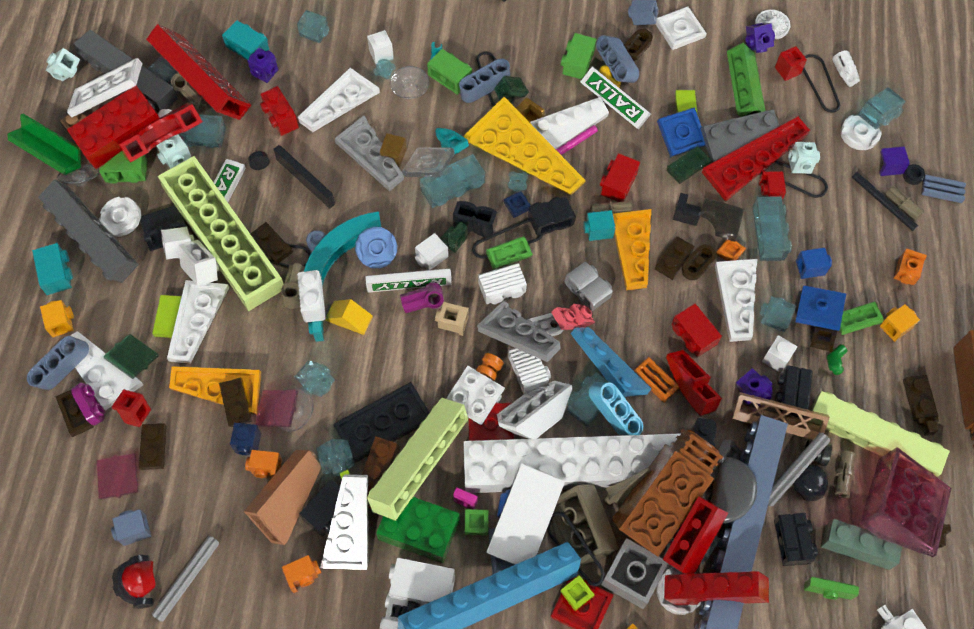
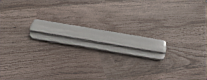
(798, 467)
(185, 578)

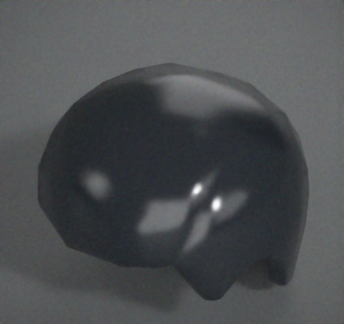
(812, 483)

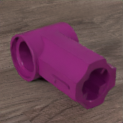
(420, 298)

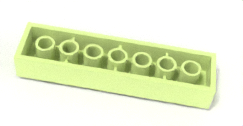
(221, 233)

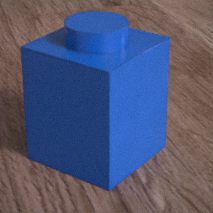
(813, 263)

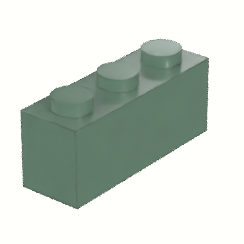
(860, 544)

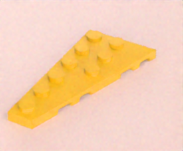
(514, 140)

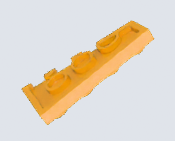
(633, 246)
(205, 383)

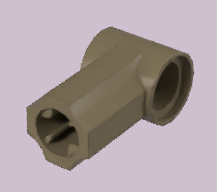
(188, 91)
(291, 286)

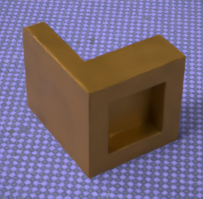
(530, 110)
(394, 147)

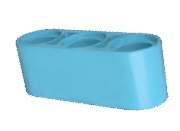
(607, 403)

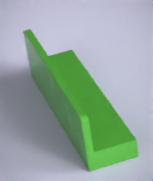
(745, 80)

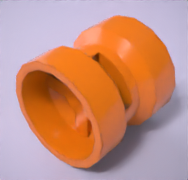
(490, 366)

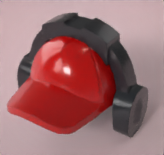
(135, 580)

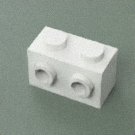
(198, 262)

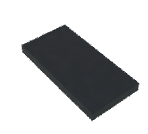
(384, 418)

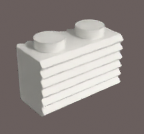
(502, 284)
(311, 296)
(528, 370)

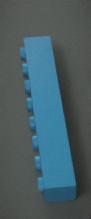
(496, 591)

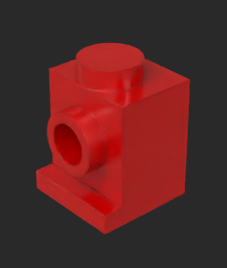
(772, 184)
(131, 407)

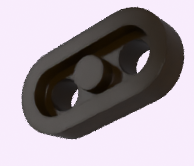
(635, 46)
(697, 263)

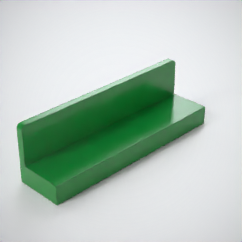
(46, 145)

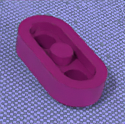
(88, 404)

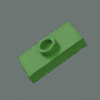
(509, 253)
(860, 318)
(831, 589)

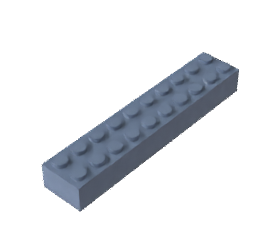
(742, 536)

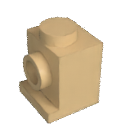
(455, 312)

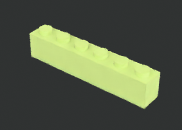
(877, 434)
(417, 458)

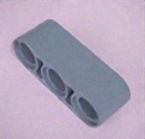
(617, 59)
(483, 80)
(49, 372)

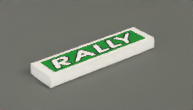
(615, 98)
(229, 177)
(407, 280)

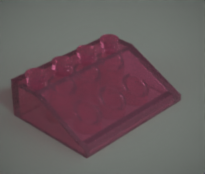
(906, 504)

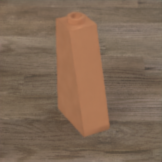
(284, 496)

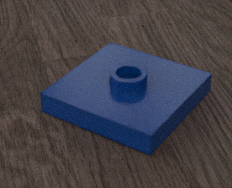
(681, 132)
(821, 308)

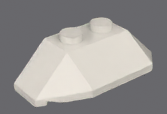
(536, 410)

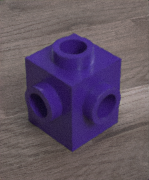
(760, 37)
(263, 65)
(755, 385)

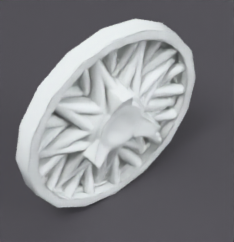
(779, 22)

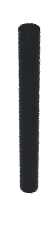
(885, 201)

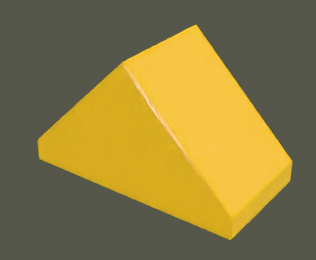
(349, 316)

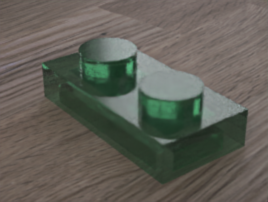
(688, 165)

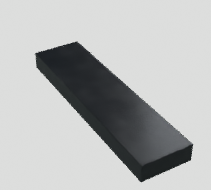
(304, 176)

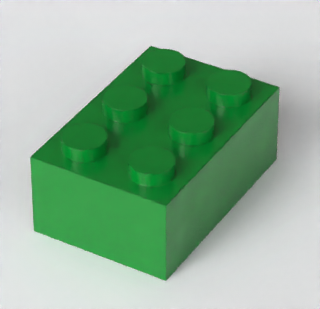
(421, 529)

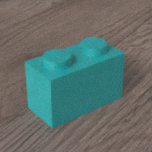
(244, 40)
(52, 268)

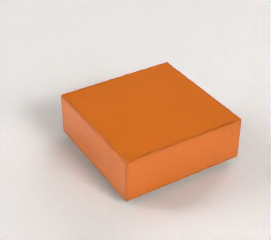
(731, 250)

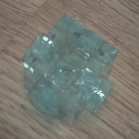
(315, 378)
(335, 456)

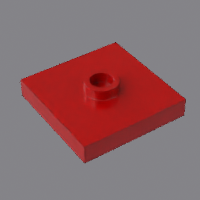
(490, 428)

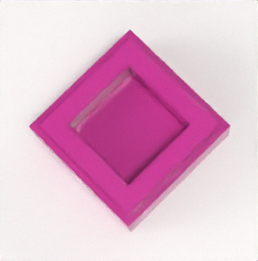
(465, 498)

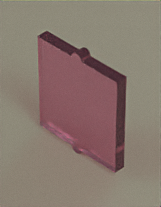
(276, 408)
(117, 476)

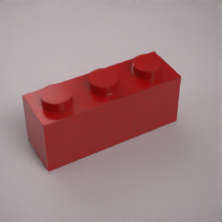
(695, 536)

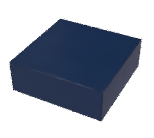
(517, 204)

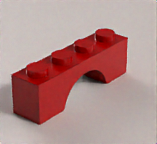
(149, 136)
(730, 586)

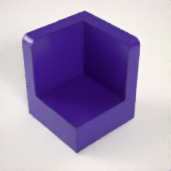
(894, 160)

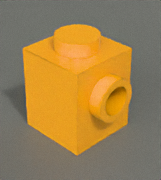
(57, 318)
(899, 322)

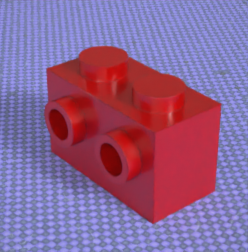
(279, 111)

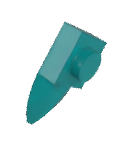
(451, 139)

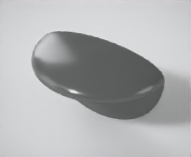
(734, 489)

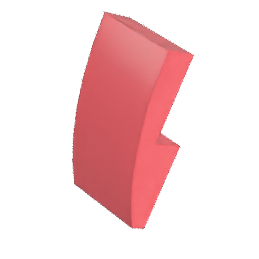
(573, 317)

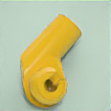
(605, 71)

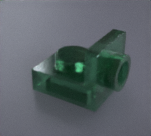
(510, 86)
(455, 237)

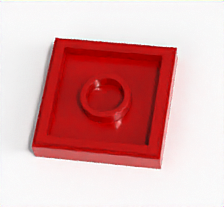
(588, 615)

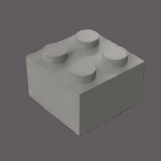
(634, 573)

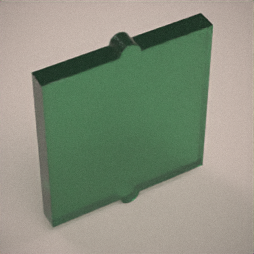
(131, 356)

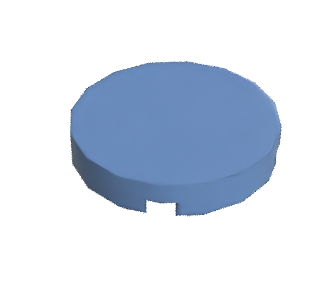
(376, 247)

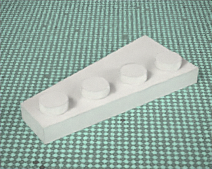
(338, 99)
(569, 123)
(737, 290)
(194, 318)
(103, 376)
(349, 526)

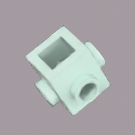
(62, 64)
(173, 151)
(803, 157)

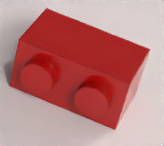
(620, 178)
(696, 330)

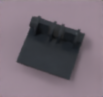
(160, 220)

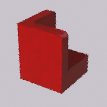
(790, 63)

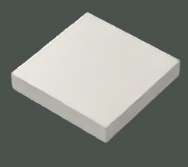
(680, 28)

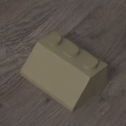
(590, 520)

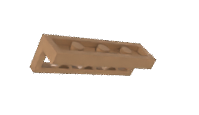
(798, 427)

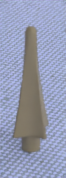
(618, 492)

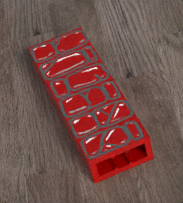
(198, 72)

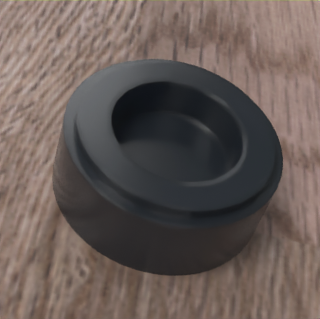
(258, 160)
(914, 174)

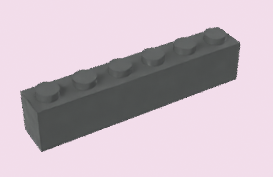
(106, 57)
(88, 231)

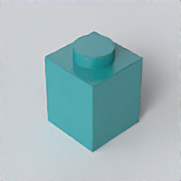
(599, 225)

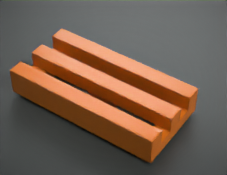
(669, 392)

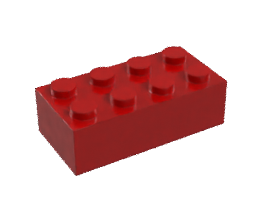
(101, 130)

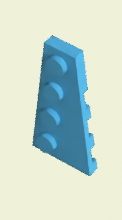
(610, 364)

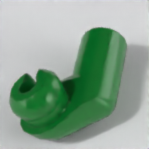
(834, 359)

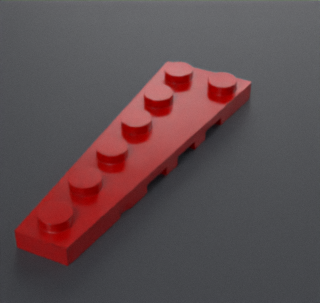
(743, 165)

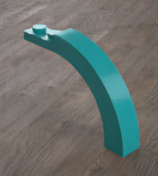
(332, 248)

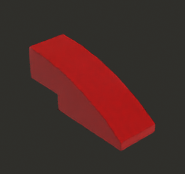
(693, 382)

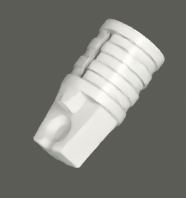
(846, 68)

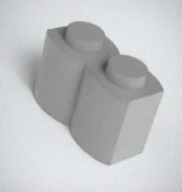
(588, 286)

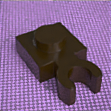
(823, 338)

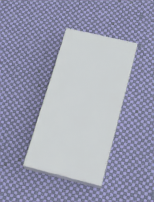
(104, 87)
(525, 515)

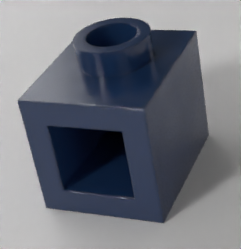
(245, 438)

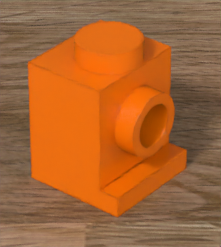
(909, 267)
(263, 463)
(301, 572)

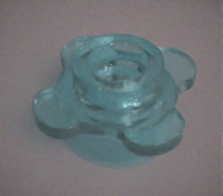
(384, 64)
(517, 186)

